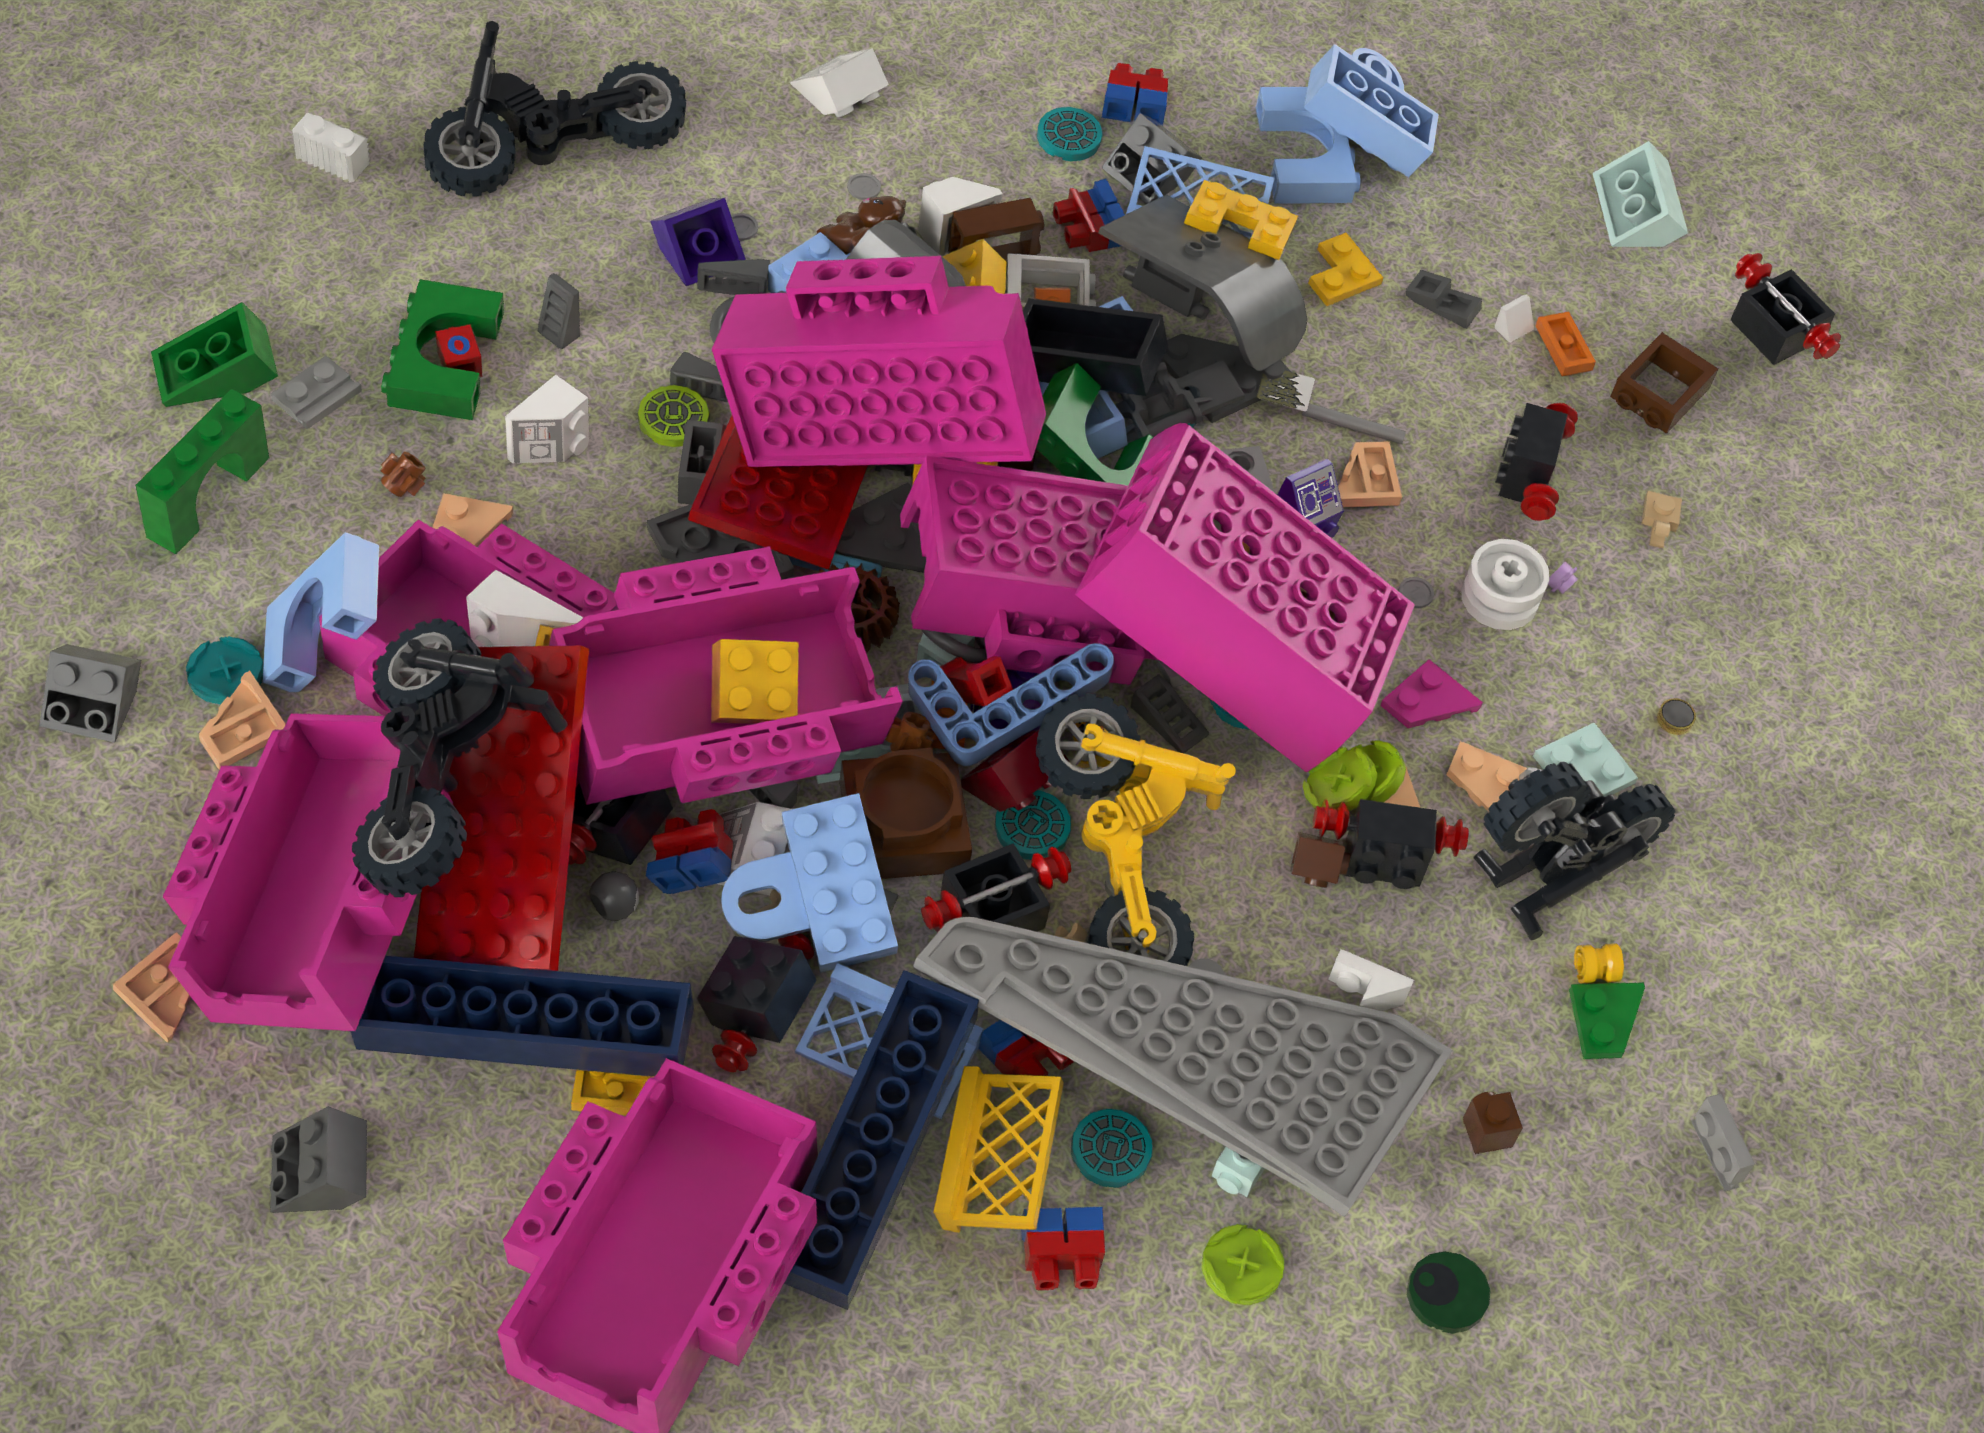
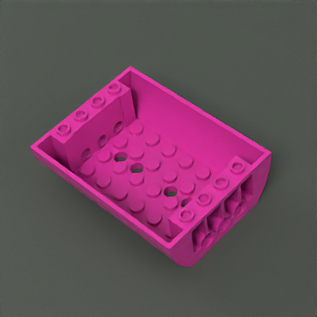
(1238, 617)

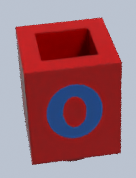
(459, 349)

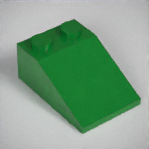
(214, 358)

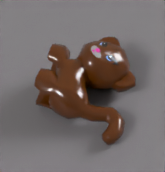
(854, 225)

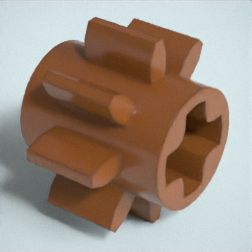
(403, 474)
(910, 732)

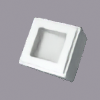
(1515, 319)

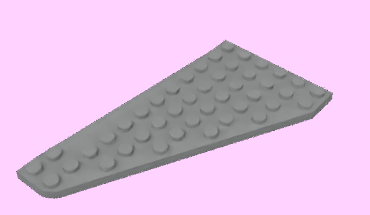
(1255, 1066)

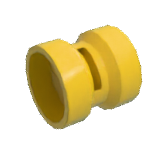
(1599, 963)

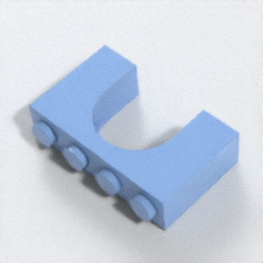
(1310, 180)
(339, 587)

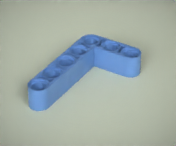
(1008, 707)

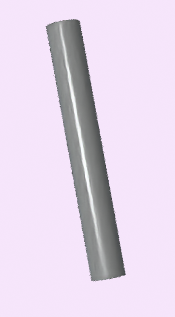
(1355, 423)

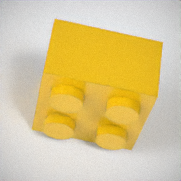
(754, 681)

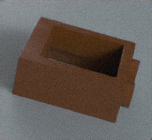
(997, 221)
(1679, 363)

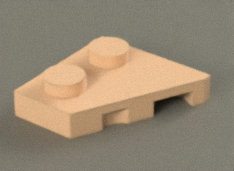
(471, 517)
(241, 724)
(1482, 774)
(155, 991)

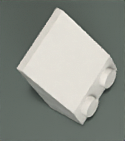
(511, 613)

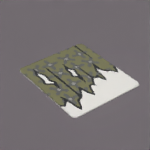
(1288, 390)

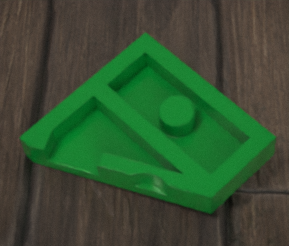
(1605, 1016)

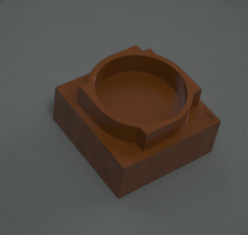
(911, 810)

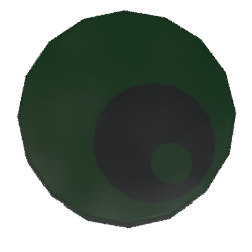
(1448, 1292)

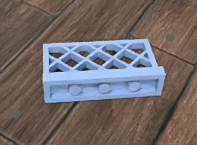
(1200, 165)
(873, 997)

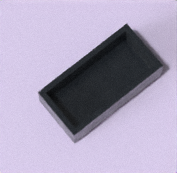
(1110, 344)

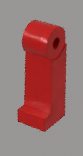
(978, 682)

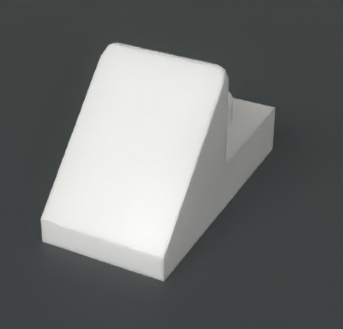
(1379, 985)

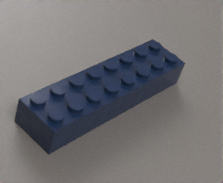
(526, 1016)
(880, 1133)

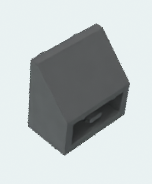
(1126, 157)
(697, 453)
(88, 691)
(319, 1163)

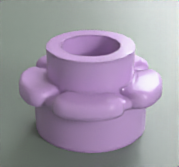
(1563, 578)

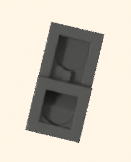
(1436, 295)

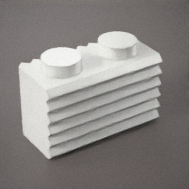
(330, 147)

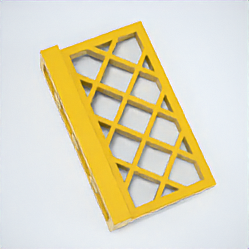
(964, 1144)

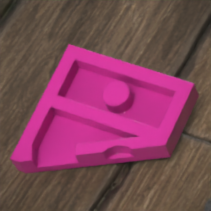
(1429, 696)

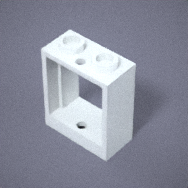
(1050, 271)

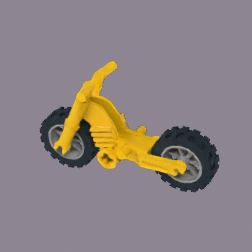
(1128, 819)

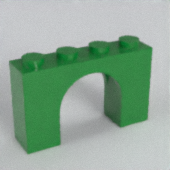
(421, 384)
(1064, 434)
(228, 435)

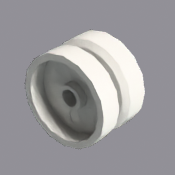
(1505, 584)

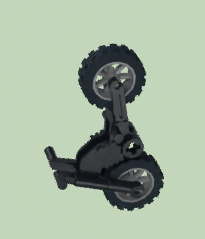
(544, 120)
(439, 707)
(1568, 827)

